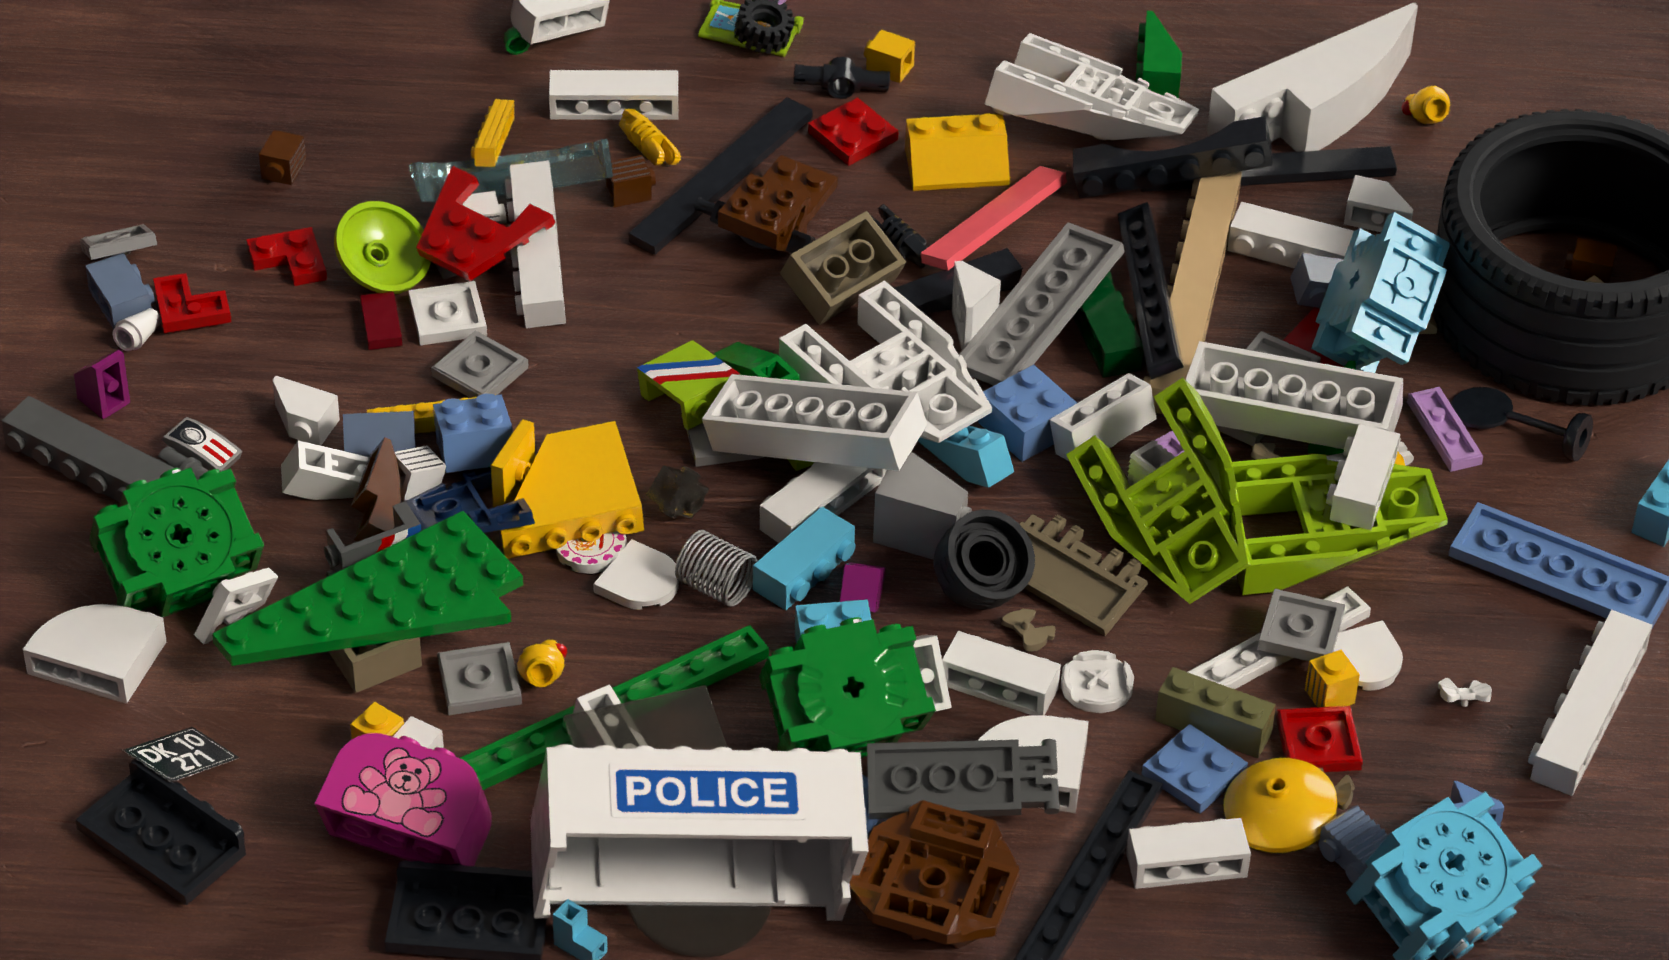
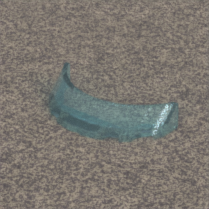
(567, 164)

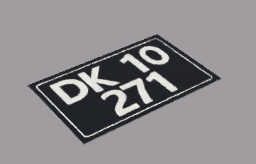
(181, 754)

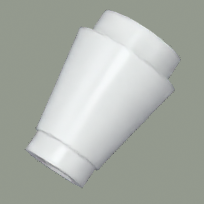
(136, 329)

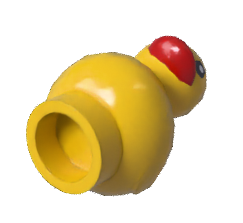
(1427, 105)
(542, 663)

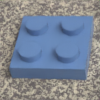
(1194, 768)

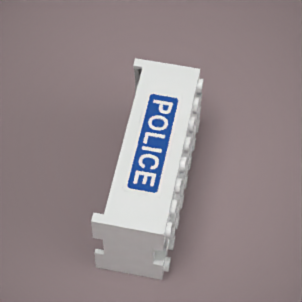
(697, 827)

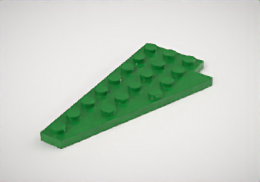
(414, 589)

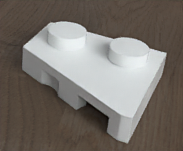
(234, 600)

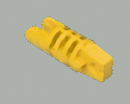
(648, 138)

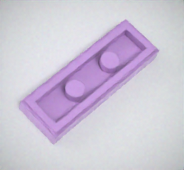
(1445, 429)

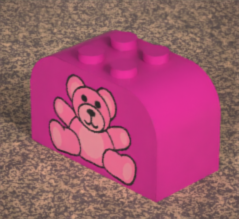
(405, 800)

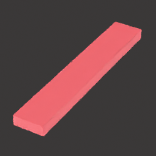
(993, 218)

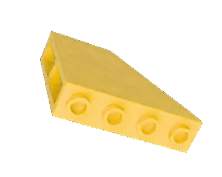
(576, 491)

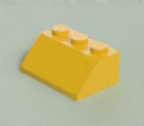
(957, 151)

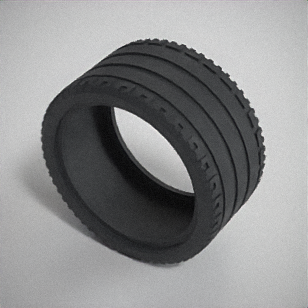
(1541, 328)

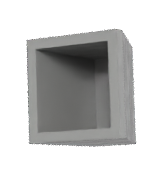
(916, 507)

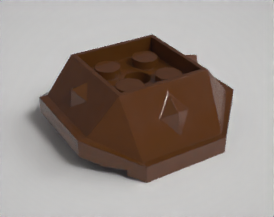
(937, 875)

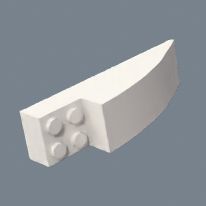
(1323, 88)

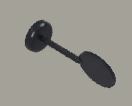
(1491, 408)

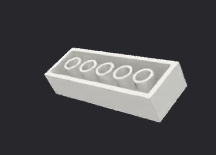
(1292, 395)
(815, 422)

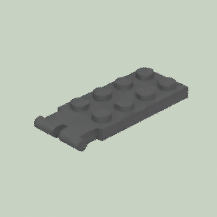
(962, 775)

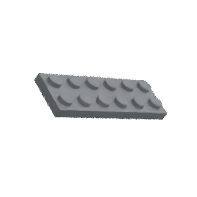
(1041, 304)

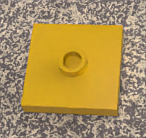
(513, 464)

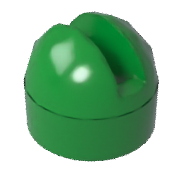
(514, 42)

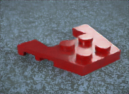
(467, 240)

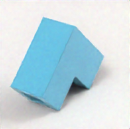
(575, 935)

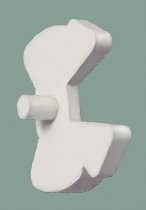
(1476, 691)

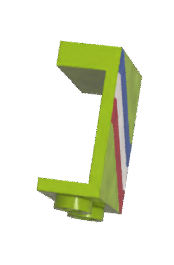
(687, 376)

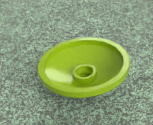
(388, 234)

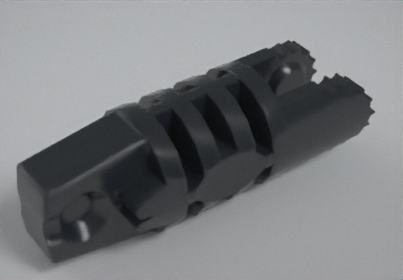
(902, 236)

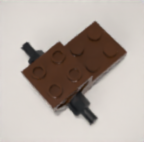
(774, 208)

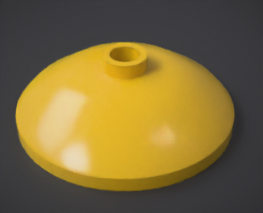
(1285, 817)

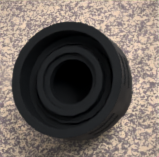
(984, 560)

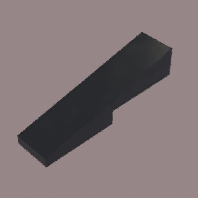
(935, 291)

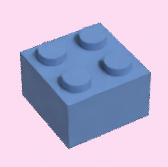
(1024, 410)
(471, 431)

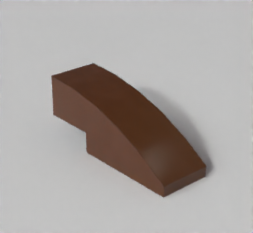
(378, 492)

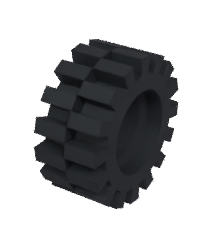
(760, 36)

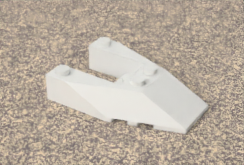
(1083, 94)
(910, 357)

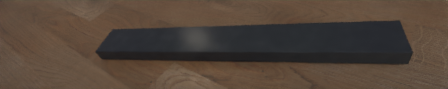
(1312, 167)
(720, 175)
(1150, 291)
(1091, 869)

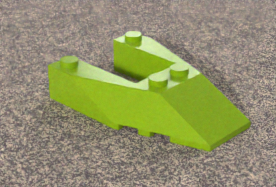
(1302, 485)
(1184, 514)

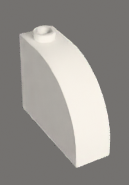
(556, 18)
(97, 649)
(1070, 743)

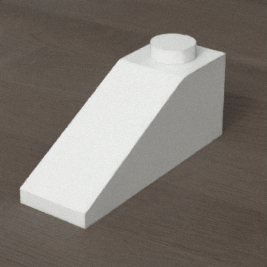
(321, 472)

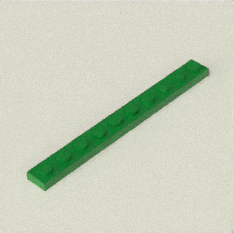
(695, 669)

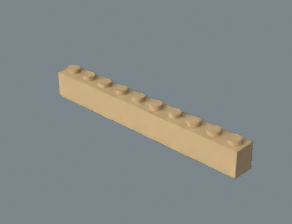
(1199, 266)

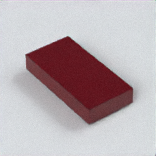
(381, 320)

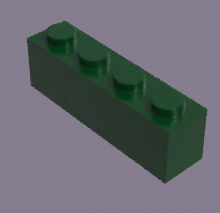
(1109, 331)

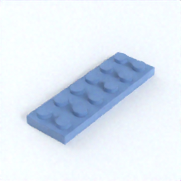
(1559, 566)

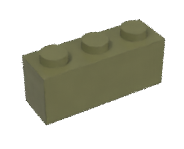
(1216, 710)

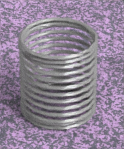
(702, 562)

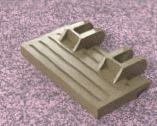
(1072, 581)

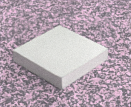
(447, 312)

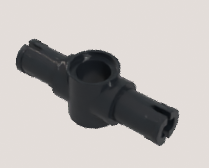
(841, 77)

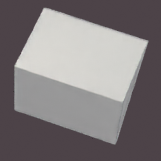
(973, 301)

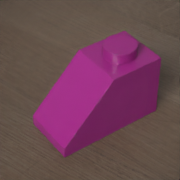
(103, 384)
(863, 583)

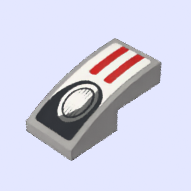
(202, 443)

